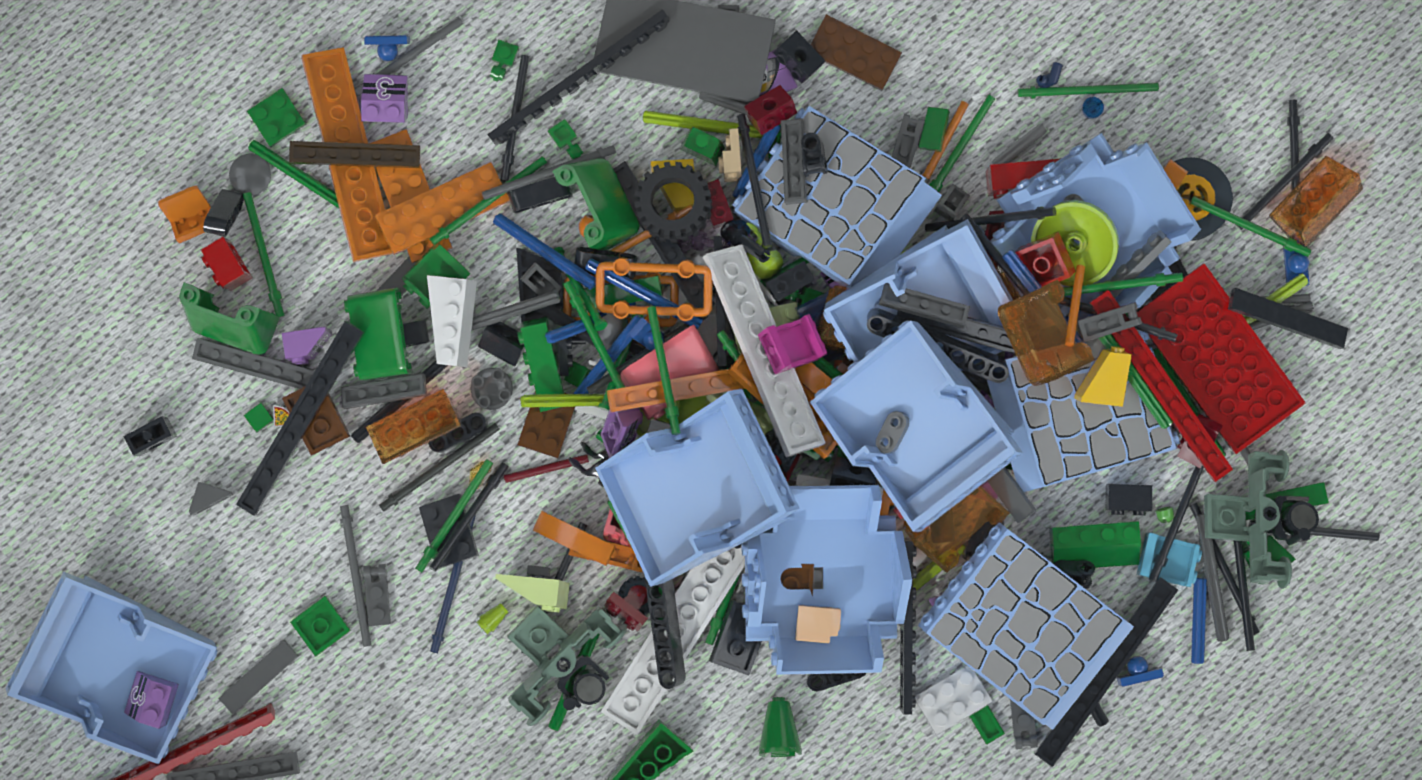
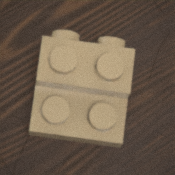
(730, 161)

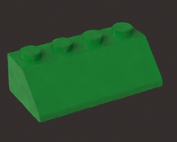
(1099, 543)

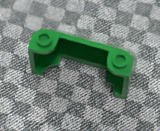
(606, 200)
(249, 330)
(383, 344)

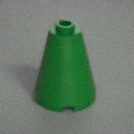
(779, 730)

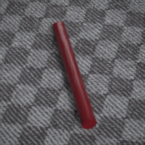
(543, 469)

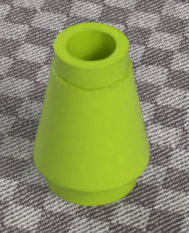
(491, 619)

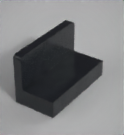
(502, 342)

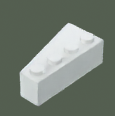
(452, 318)

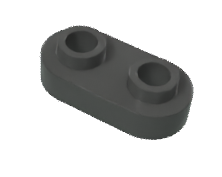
(892, 433)

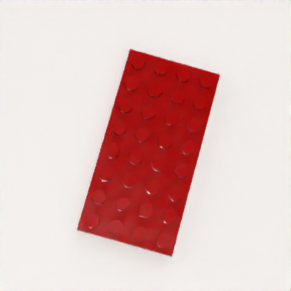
(1221, 359)

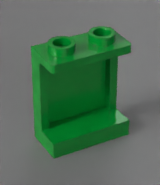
(434, 262)

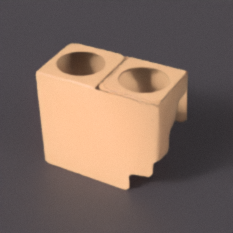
(817, 623)

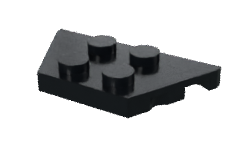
(524, 262)

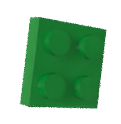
(276, 117)
(320, 626)

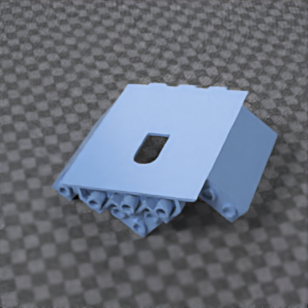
(1126, 187)
(862, 575)

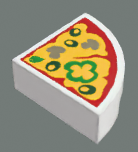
(280, 415)

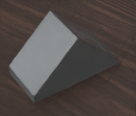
(952, 203)
(539, 280)
(206, 497)

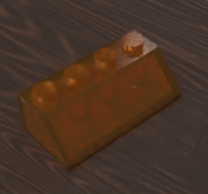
(1317, 201)
(414, 426)

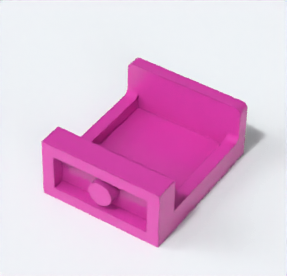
(792, 344)

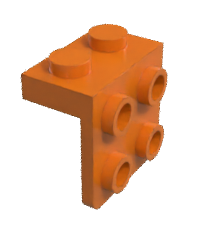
(186, 212)

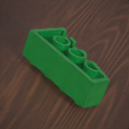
(540, 358)
(652, 755)

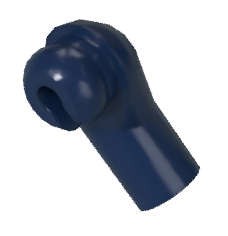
(1051, 78)

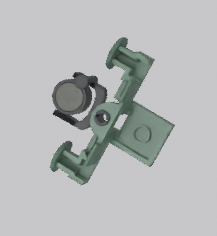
(1226, 518)
(537, 637)

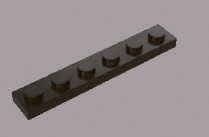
(354, 154)

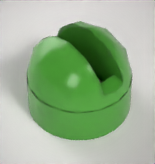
(1165, 514)

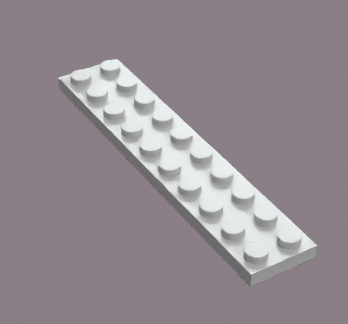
(748, 317)
(696, 604)

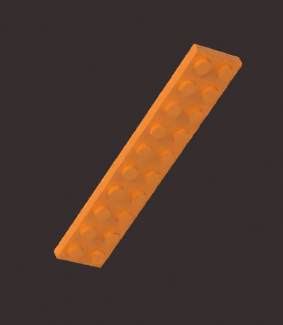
(341, 122)

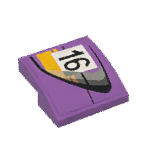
(776, 75)

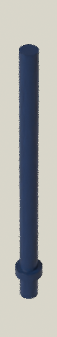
(438, 636)

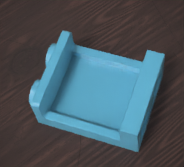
(1180, 564)

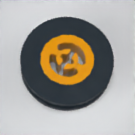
(1214, 187)

